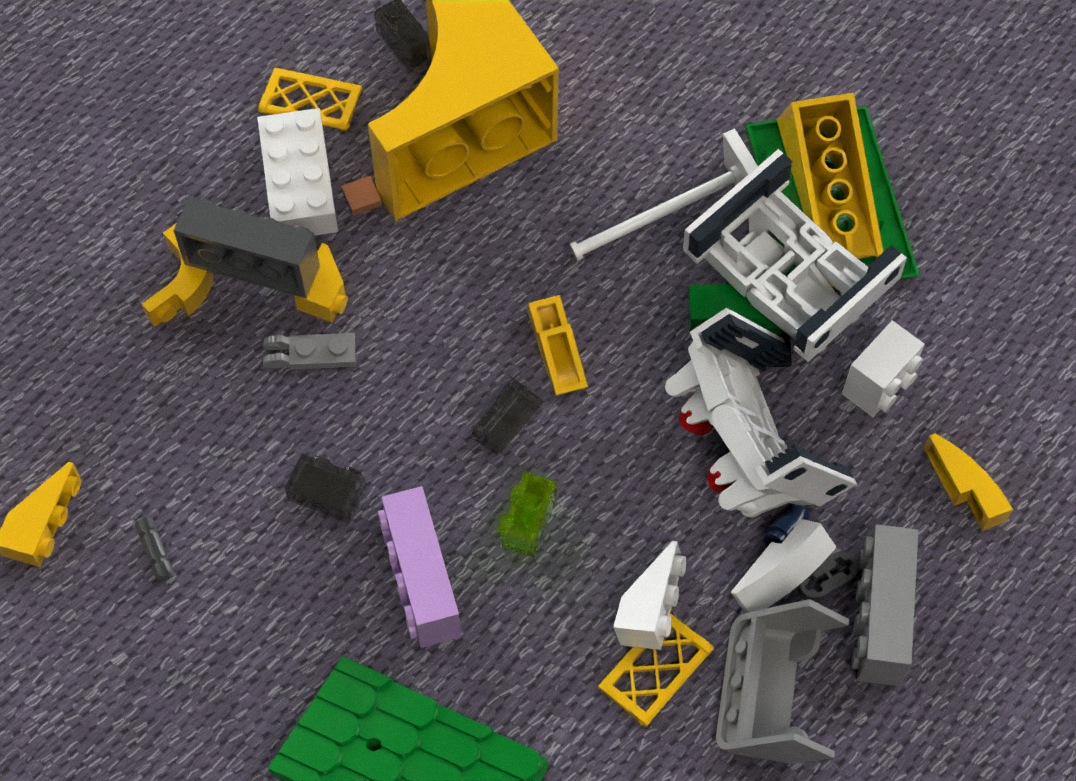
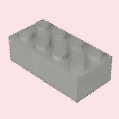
(886, 605)

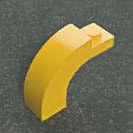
(184, 292)

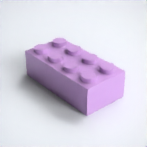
(419, 568)

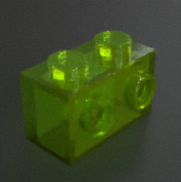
(528, 514)

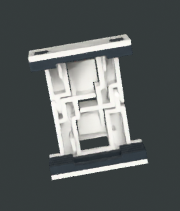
(757, 265)
(727, 397)

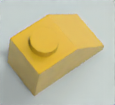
(327, 292)

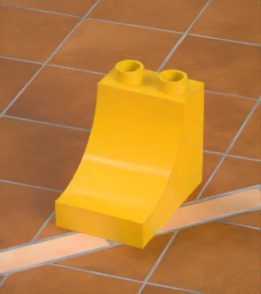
(474, 111)

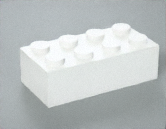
(297, 170)

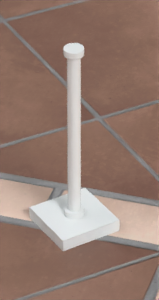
(737, 162)

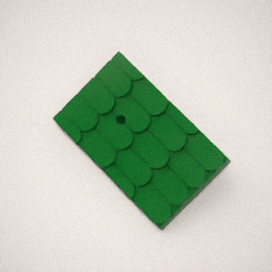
(383, 731)

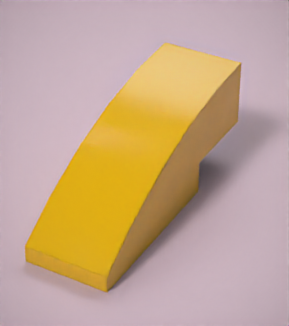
(557, 345)
(967, 482)

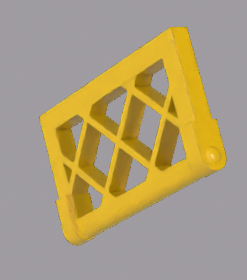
(304, 79)
(663, 695)

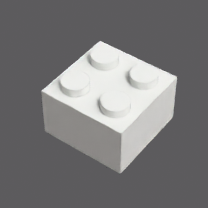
(883, 369)

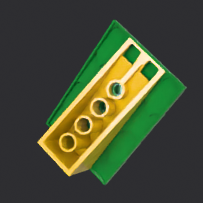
(837, 175)

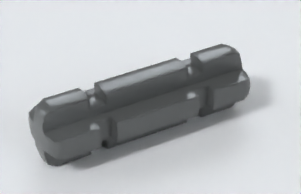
(154, 549)

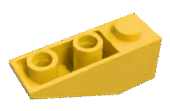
(33, 522)

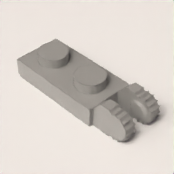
(311, 351)

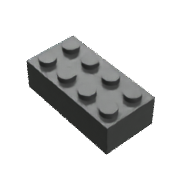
(247, 247)

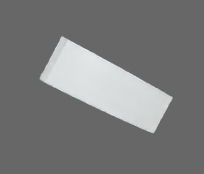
(783, 566)

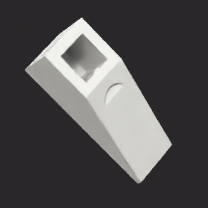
(646, 606)

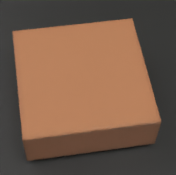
(361, 195)

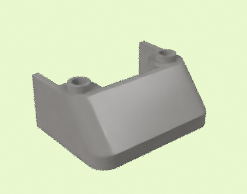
(762, 681)

